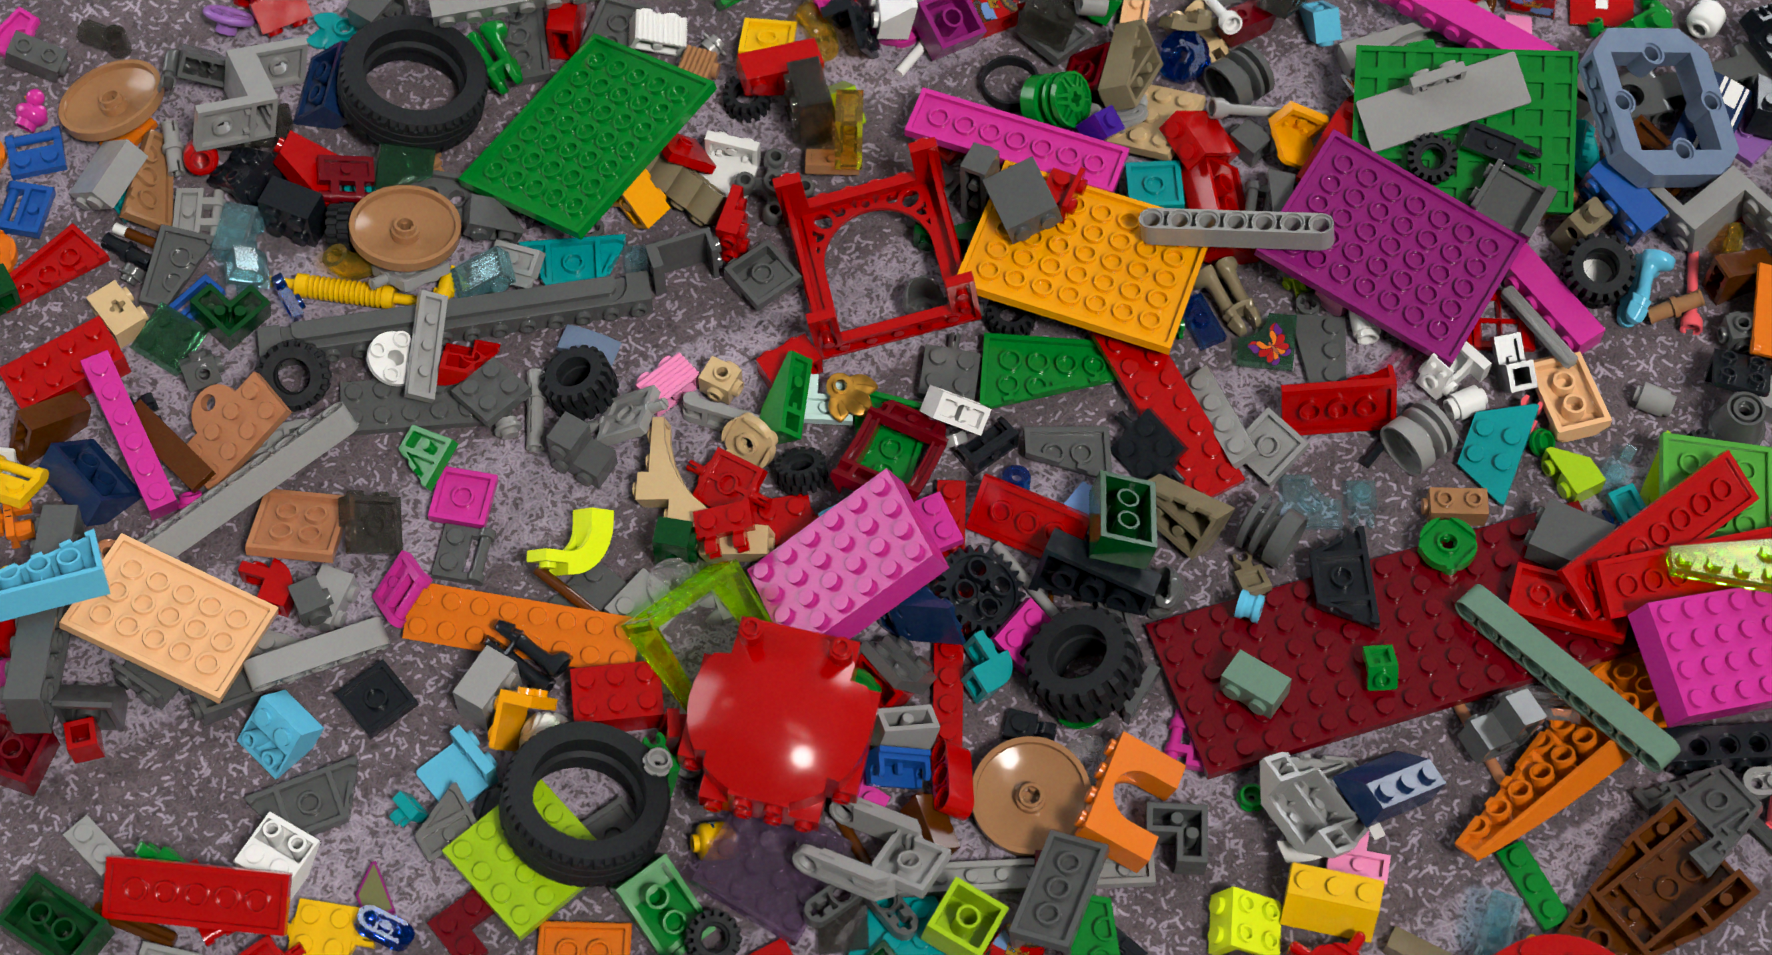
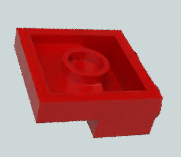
(733, 225)

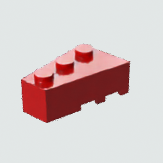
(763, 69)

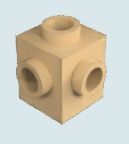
(721, 380)

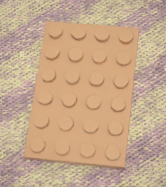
(172, 619)

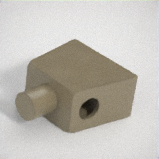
(1588, 219)

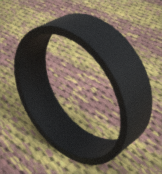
(1006, 60)

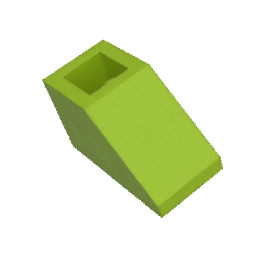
(1573, 473)

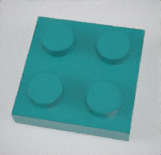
(1155, 183)

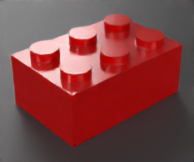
(618, 695)

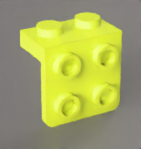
(1244, 923)

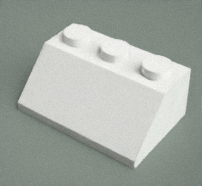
(893, 18)

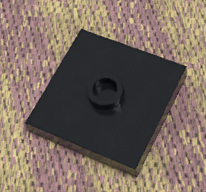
(376, 699)

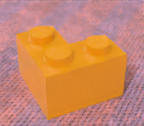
(643, 202)

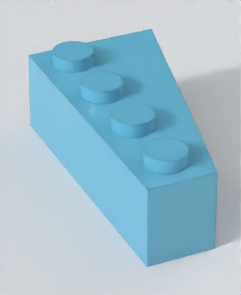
(54, 579)

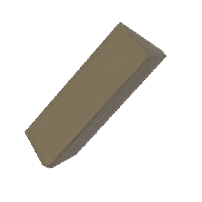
(1405, 943)

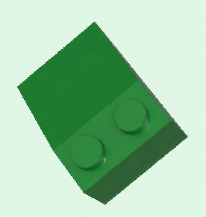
(659, 904)

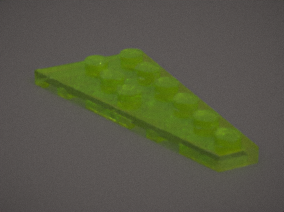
(1731, 563)

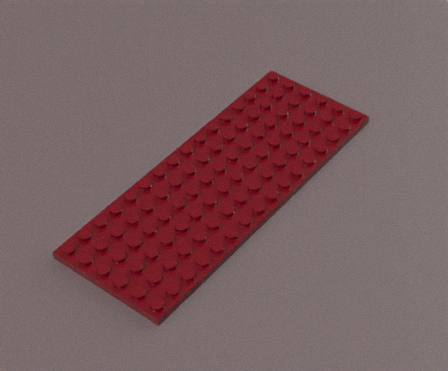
(1436, 650)

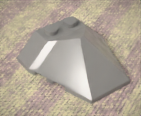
(1309, 804)

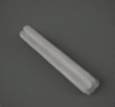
(1539, 327)

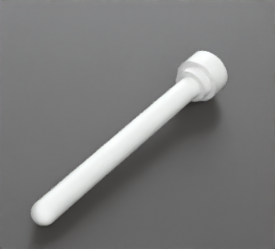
(1229, 20)

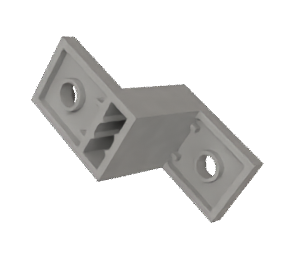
(251, 101)
(1714, 210)

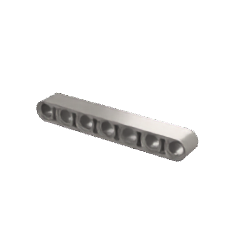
(1237, 229)

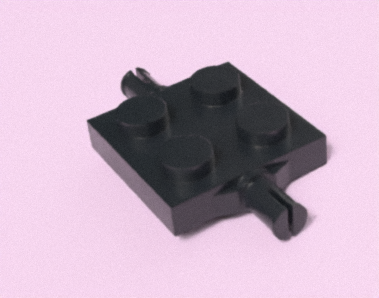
(1149, 446)

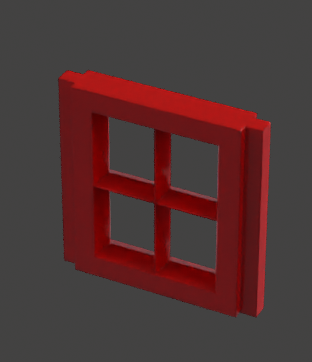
(1475, 337)

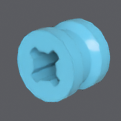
(1249, 606)

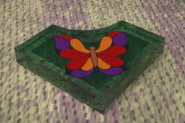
(1271, 346)

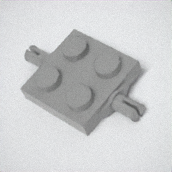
(407, 280)
(628, 416)

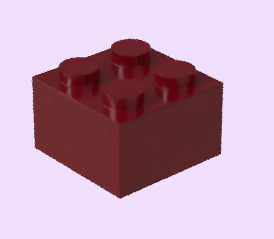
(24, 757)

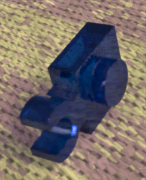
(293, 303)

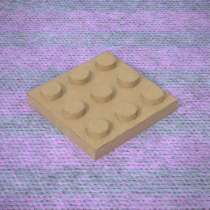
(1146, 138)

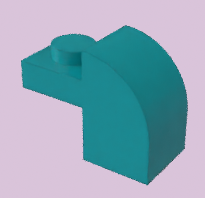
(990, 668)

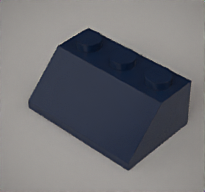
(318, 98)
(90, 479)
(1389, 786)

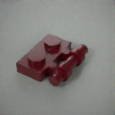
(345, 170)

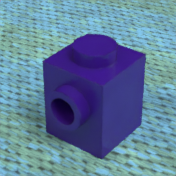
(1101, 124)

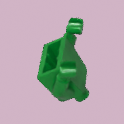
(1655, 17)

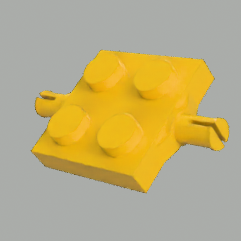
(326, 929)

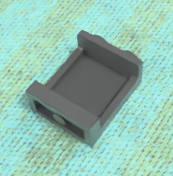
(1512, 199)

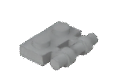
(190, 209)

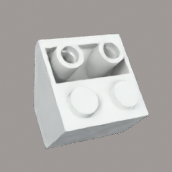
(280, 848)

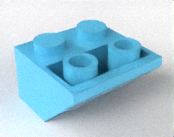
(279, 732)

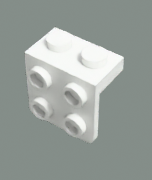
(731, 157)

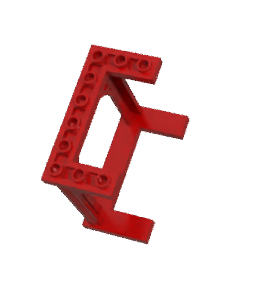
(800, 218)

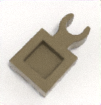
(1251, 577)

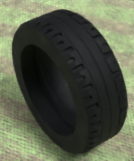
(414, 40)
(573, 859)

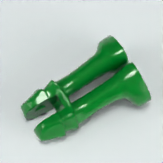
(495, 33)

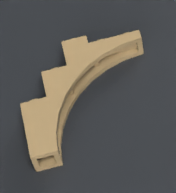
(666, 488)

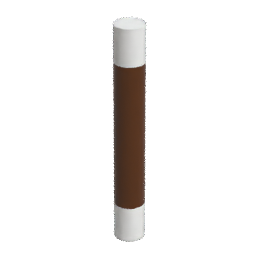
(134, 235)

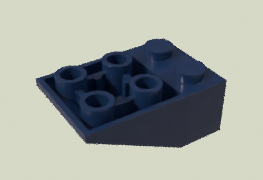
(924, 619)

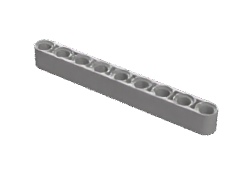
(252, 481)

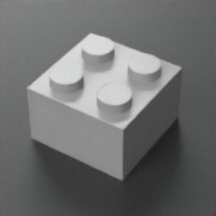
(482, 685)

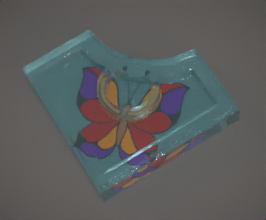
(1304, 497)

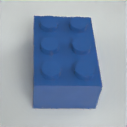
(1633, 208)

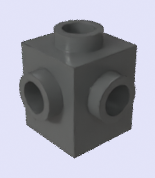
(1736, 331)
(199, 360)

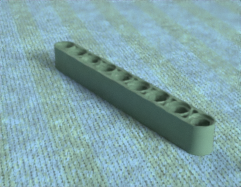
(1568, 678)

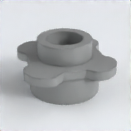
(713, 44)

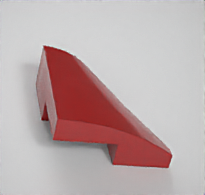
(461, 361)

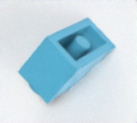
(1321, 22)

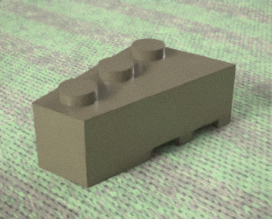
(1129, 66)
(1188, 516)

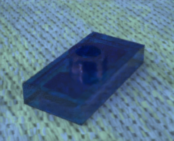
(1203, 323)

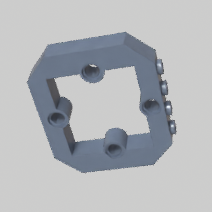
(1611, 107)

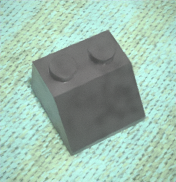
(105, 703)

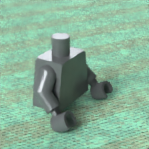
(192, 64)

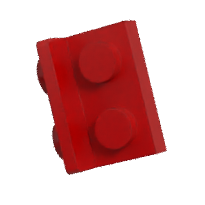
(1065, 189)

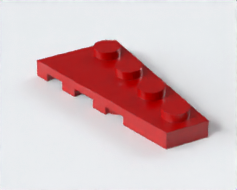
(57, 263)

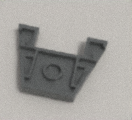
(1718, 804)

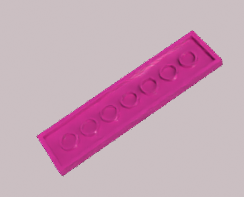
(960, 123)

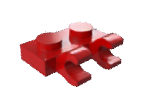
(724, 521)

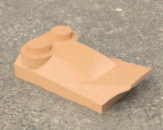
(1570, 399)

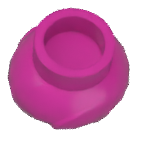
(33, 113)

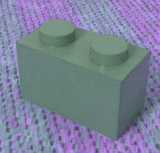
(1255, 684)

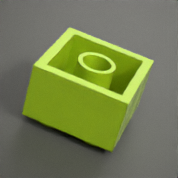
(964, 920)

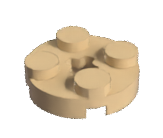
(758, 432)

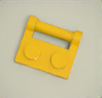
(17, 491)

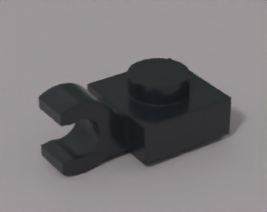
(1025, 724)

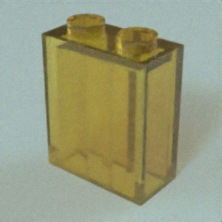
(849, 129)

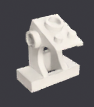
(1438, 378)

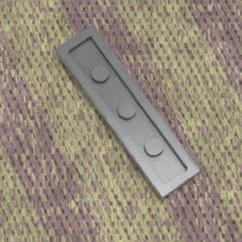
(426, 346)
(1226, 423)

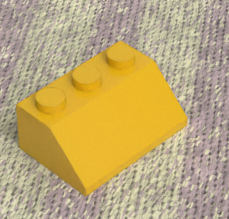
(1331, 901)

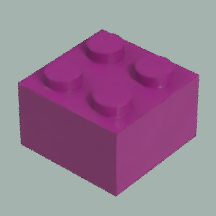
(948, 26)

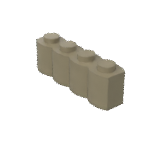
(688, 190)

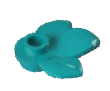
(330, 30)

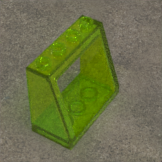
(643, 630)

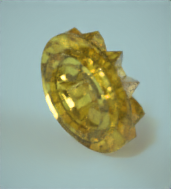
(1733, 238)

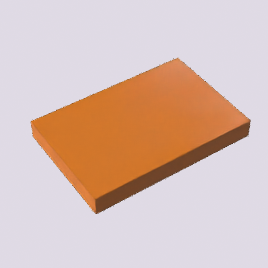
(584, 938)

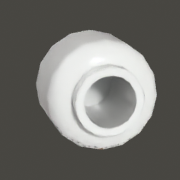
(1706, 19)

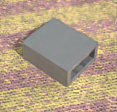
(108, 175)

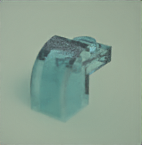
(247, 267)

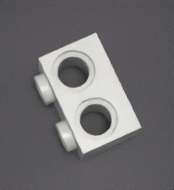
(955, 410)

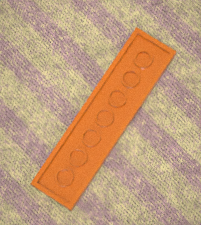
(467, 616)

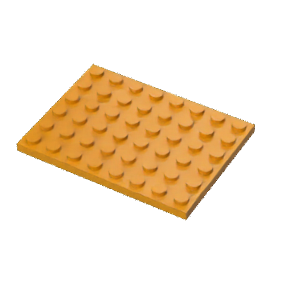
(1089, 270)

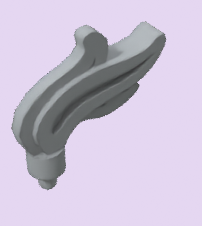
(1134, 116)

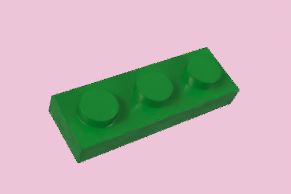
(1532, 886)

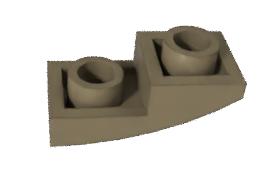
(1190, 21)

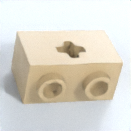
(118, 312)

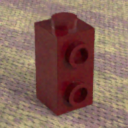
(1255, 23)

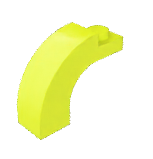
(587, 545)

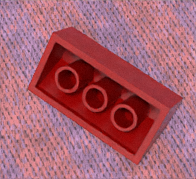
(1217, 187)

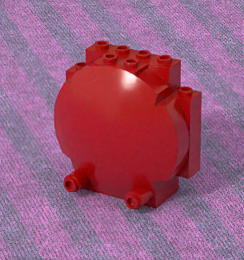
(779, 725)

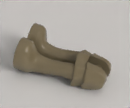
(1245, 306)

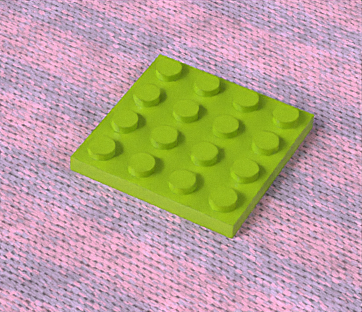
(499, 876)

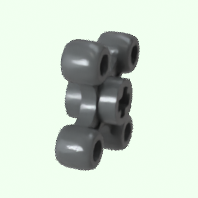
(774, 163)

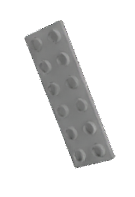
(1443, 100)

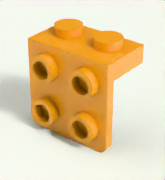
(1293, 130)
(511, 715)

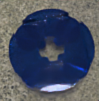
(1193, 65)

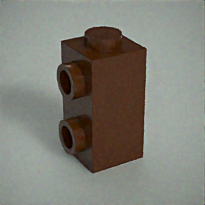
(934, 825)

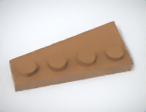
(151, 190)

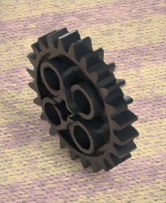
(980, 589)

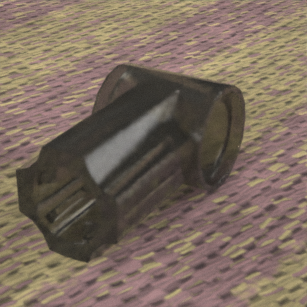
(107, 38)

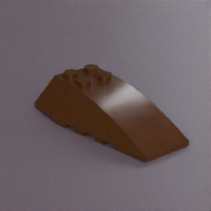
(1654, 893)

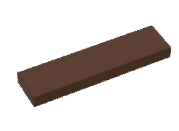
(173, 450)

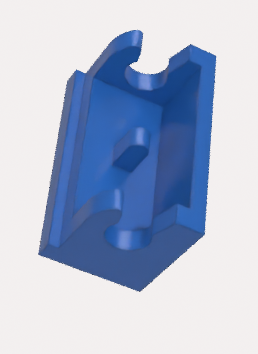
(897, 767)

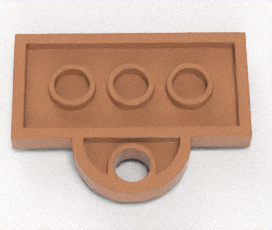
(235, 424)

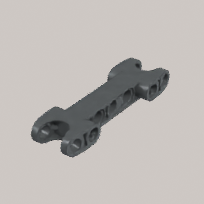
(1661, 94)

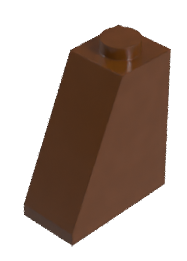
(1734, 274)
(48, 423)

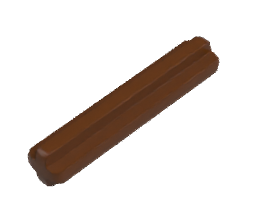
(147, 931)

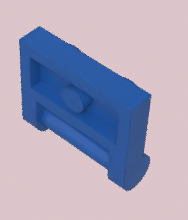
(36, 160)
(32, 209)

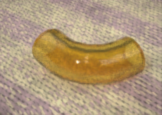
(816, 26)
(346, 263)

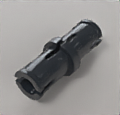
(126, 250)

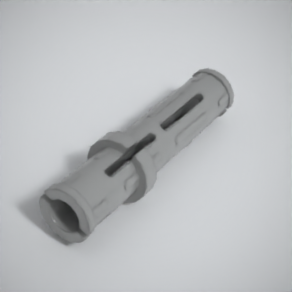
(535, 411)

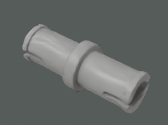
(173, 148)

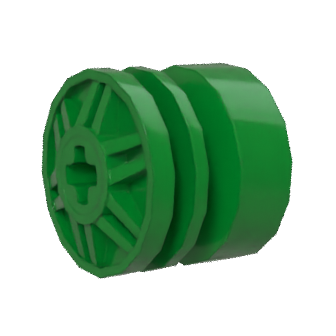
(1056, 99)

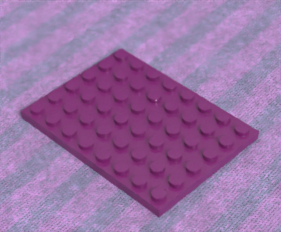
(1399, 249)

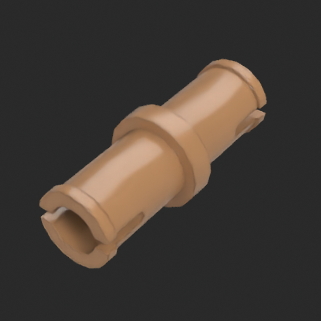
(1675, 306)

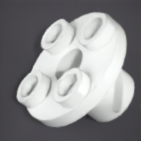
(389, 357)

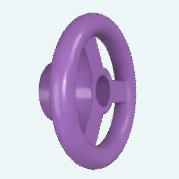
(228, 18)

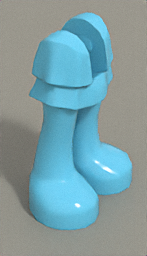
(1636, 302)

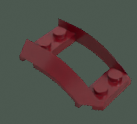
(900, 418)

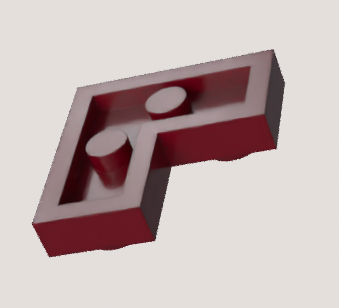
(455, 925)

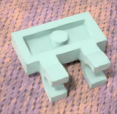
(817, 405)

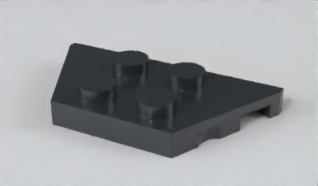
(1345, 580)

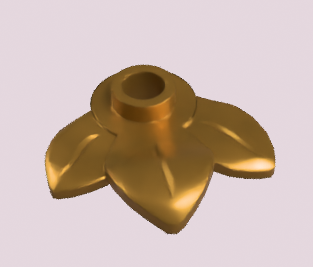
(853, 399)

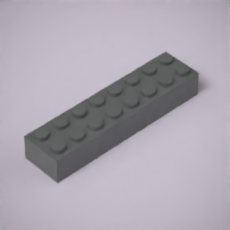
(39, 643)

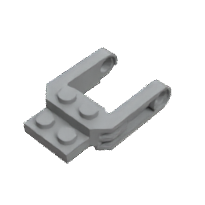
(903, 863)

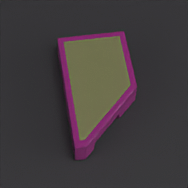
(373, 890)

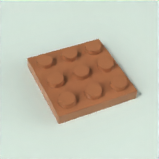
(296, 526)

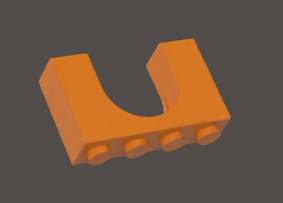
(1101, 821)

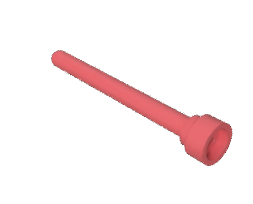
(1691, 318)

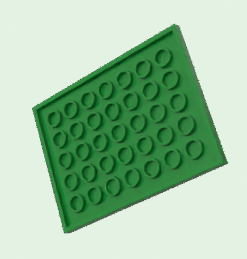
(587, 135)

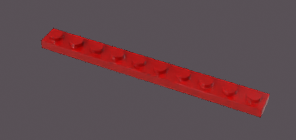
(949, 657)

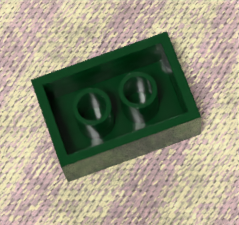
(1122, 520)
(53, 921)

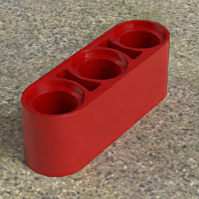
(952, 780)

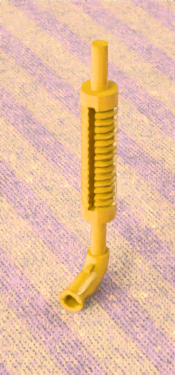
(359, 293)

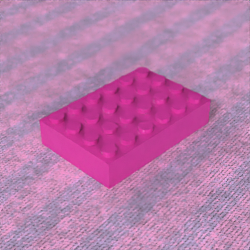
(850, 562)
(1708, 653)

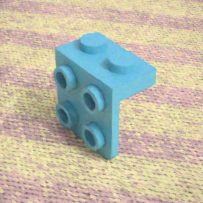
(462, 764)

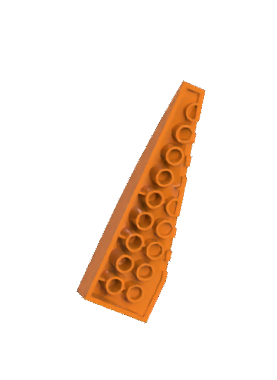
(1560, 765)

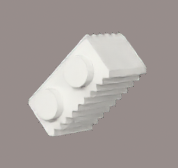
(658, 32)

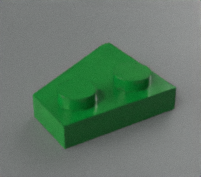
(427, 454)

